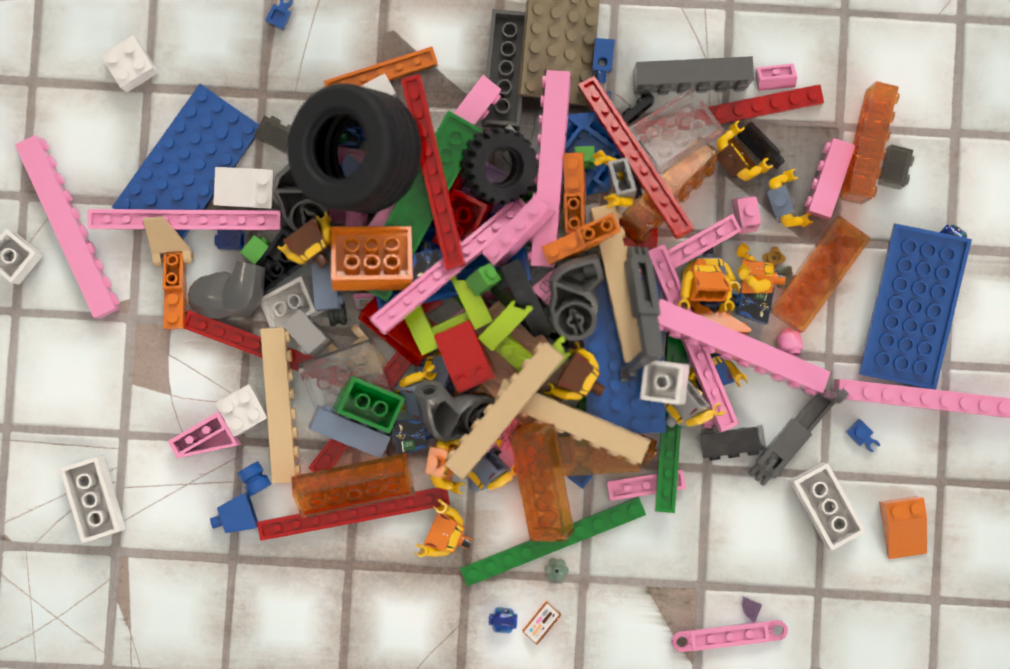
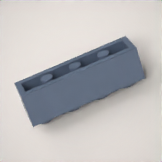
(324, 297)
(349, 431)

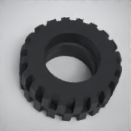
(522, 165)

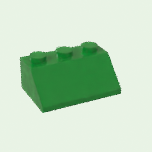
(369, 404)

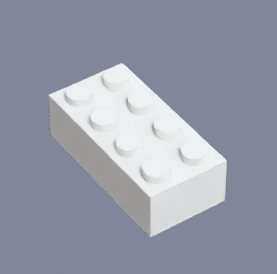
(92, 499)
(827, 506)

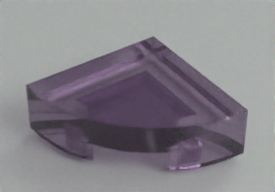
(751, 608)

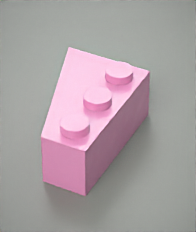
(204, 437)

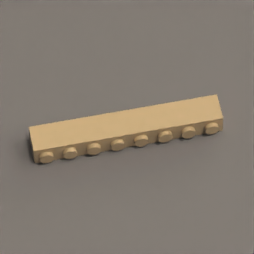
(613, 256)
(280, 404)
(505, 410)
(584, 426)

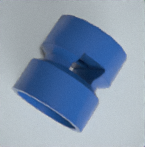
(254, 478)

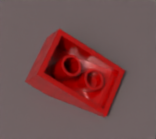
(469, 213)
(464, 356)

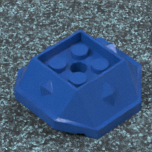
(586, 130)

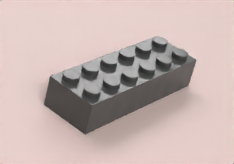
(504, 68)
(700, 74)

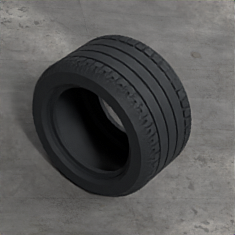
(390, 153)

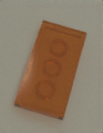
(582, 459)

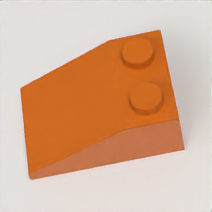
(904, 526)

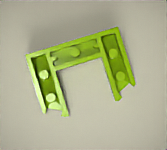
(475, 311)
(498, 337)

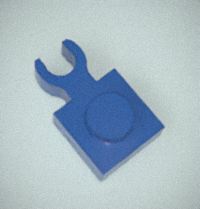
(279, 14)
(860, 434)

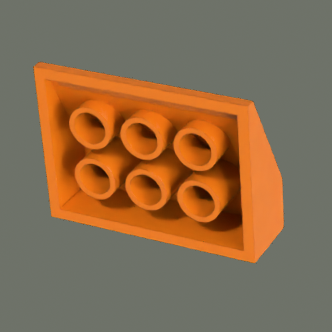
(371, 258)

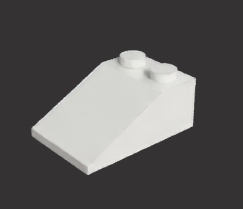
(243, 187)
(288, 299)

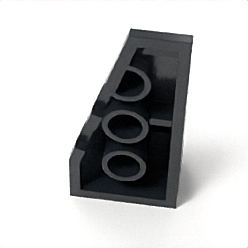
(275, 262)
(516, 286)

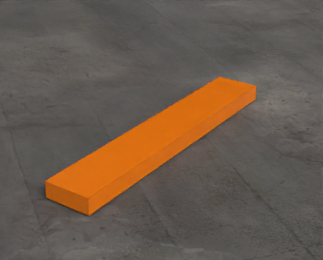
(393, 68)

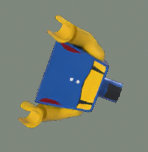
(726, 372)

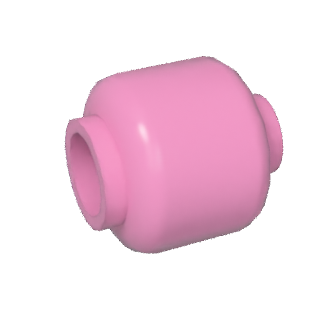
(790, 342)

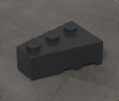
(733, 442)

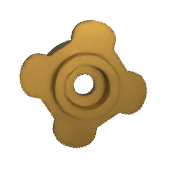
(780, 258)

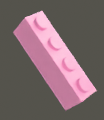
(829, 179)
(518, 231)

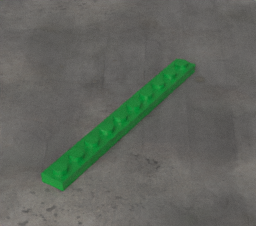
(669, 444)
(533, 550)

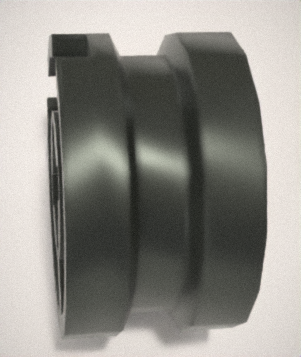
(338, 316)

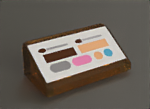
(541, 622)

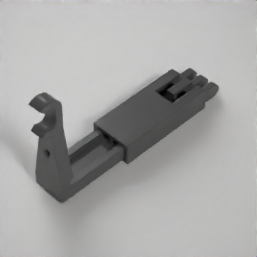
(645, 308)
(795, 435)

